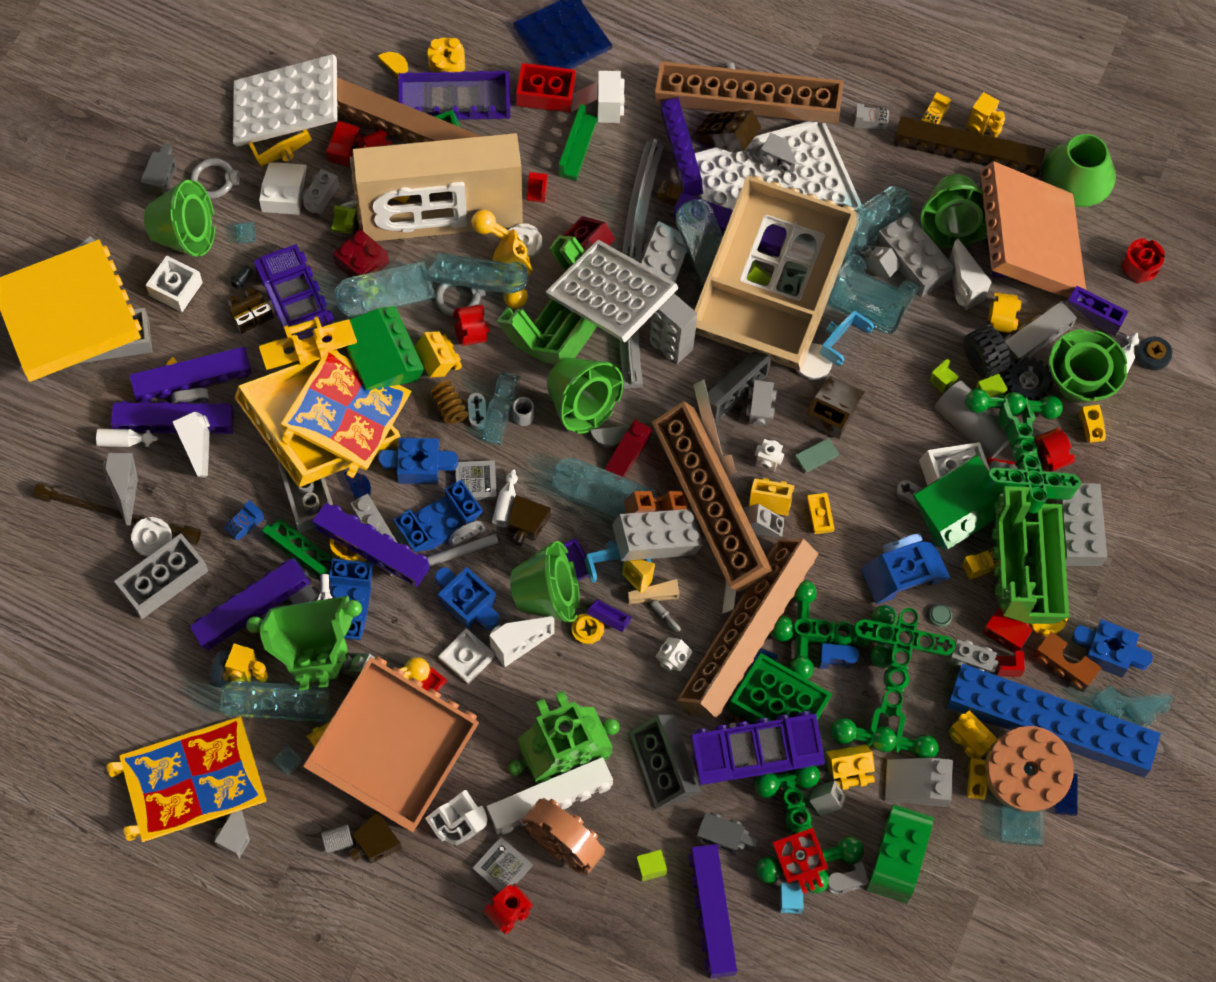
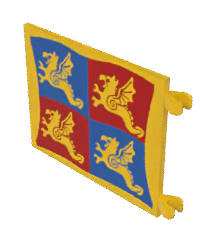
(342, 415)
(190, 779)

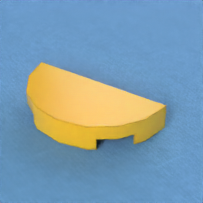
(394, 62)
(1045, 629)

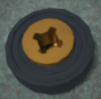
(1147, 353)
(218, 672)

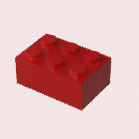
(546, 87)

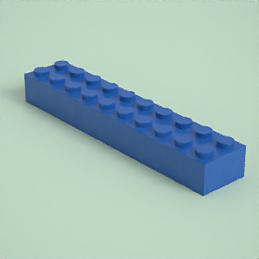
(1079, 727)

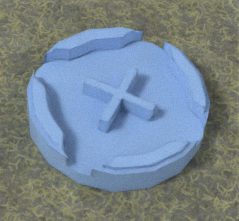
(902, 542)

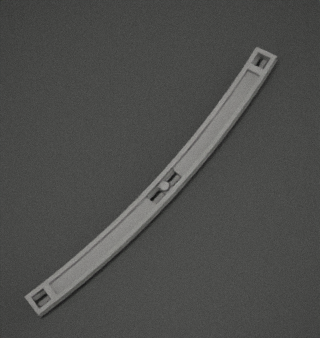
(634, 239)

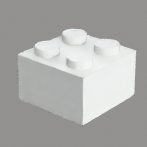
(610, 96)
(174, 283)

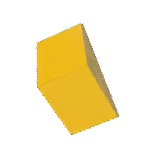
(638, 573)

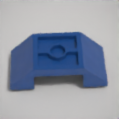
(440, 519)
(904, 570)
(354, 580)

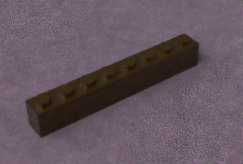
(968, 145)

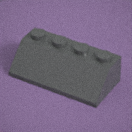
(736, 383)
(664, 761)

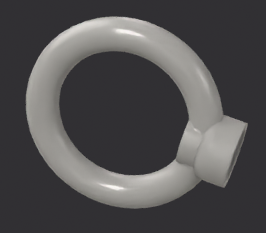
(232, 176)
(477, 294)

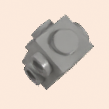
(320, 191)
(762, 398)
(974, 656)

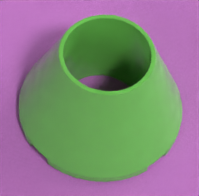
(1086, 184)
(182, 219)
(961, 222)
(1094, 353)
(584, 392)
(547, 584)

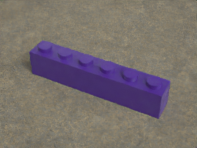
(681, 147)
(773, 236)
(191, 374)
(160, 416)
(371, 545)
(252, 602)
(713, 911)

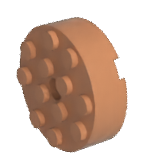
(1050, 765)
(563, 836)

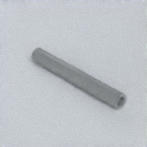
(462, 550)

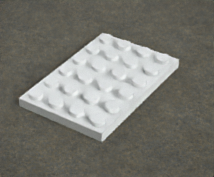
(285, 100)
(611, 290)

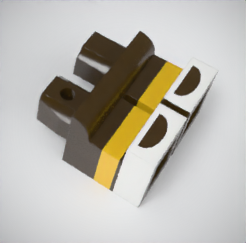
(249, 310)

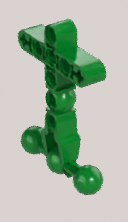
(1029, 470)
(885, 738)

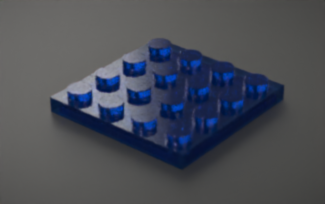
(563, 34)

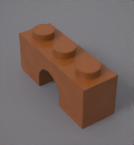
(644, 502)
(1078, 674)

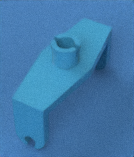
(837, 331)
(609, 554)

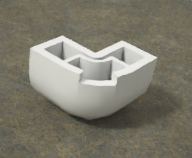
(458, 819)

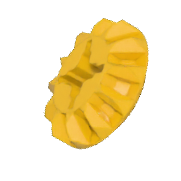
(582, 636)

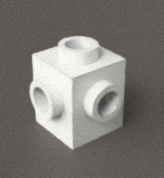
(769, 454)
(673, 654)

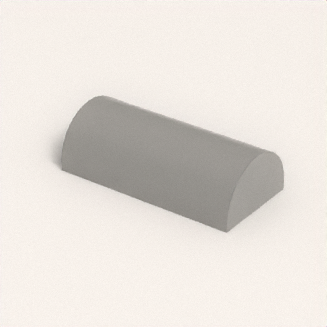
(975, 427)

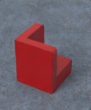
(537, 187)
(1011, 665)

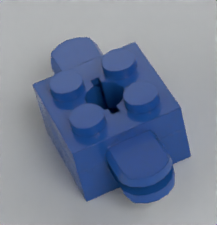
(414, 468)
(467, 598)
(1112, 656)

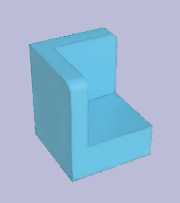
(791, 898)

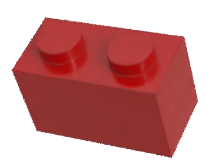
(343, 143)
(1007, 631)

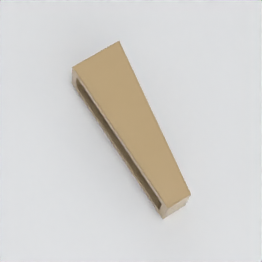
(659, 592)

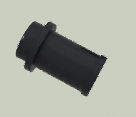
(240, 278)

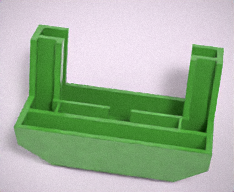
(557, 330)
(1038, 574)

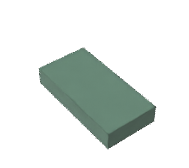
(817, 455)

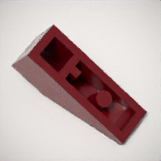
(629, 448)

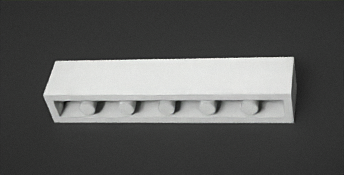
(564, 789)

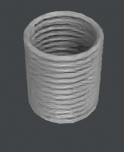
(523, 403)
(337, 839)

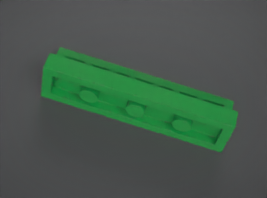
(577, 144)
(284, 544)

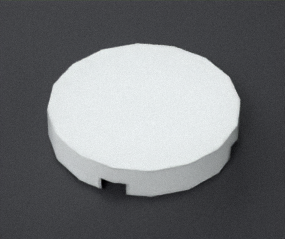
(530, 237)
(815, 365)
(150, 535)

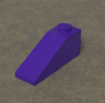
(1098, 310)

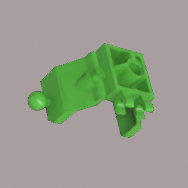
(308, 637)
(552, 752)

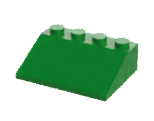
(383, 350)
(957, 503)
(776, 691)

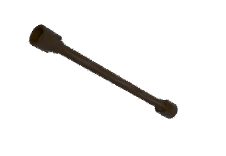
(47, 493)

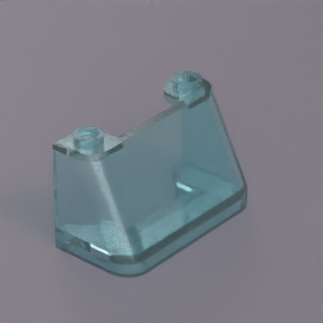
(871, 297)

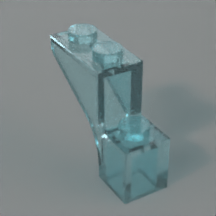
(500, 407)
(1140, 709)

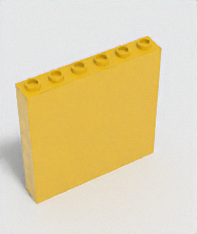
(66, 310)
(267, 404)

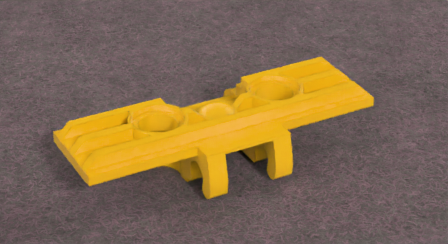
(310, 348)

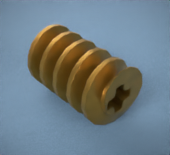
(447, 402)

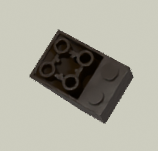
(728, 130)
(833, 407)

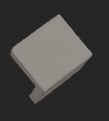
(827, 798)

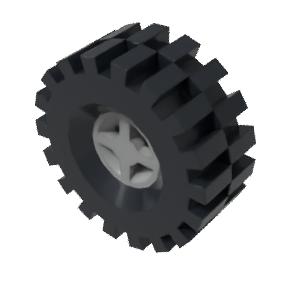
(1029, 373)

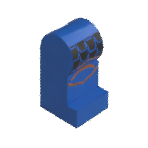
(244, 521)
(838, 655)

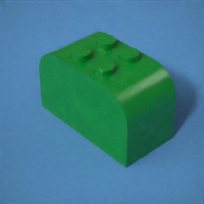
(900, 853)

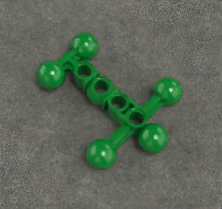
(785, 629)
(769, 868)

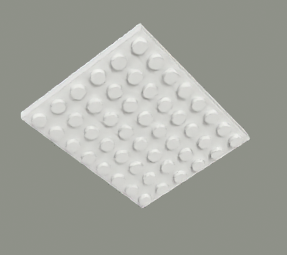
(816, 172)

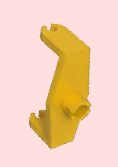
(282, 149)

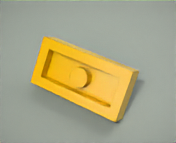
(820, 513)

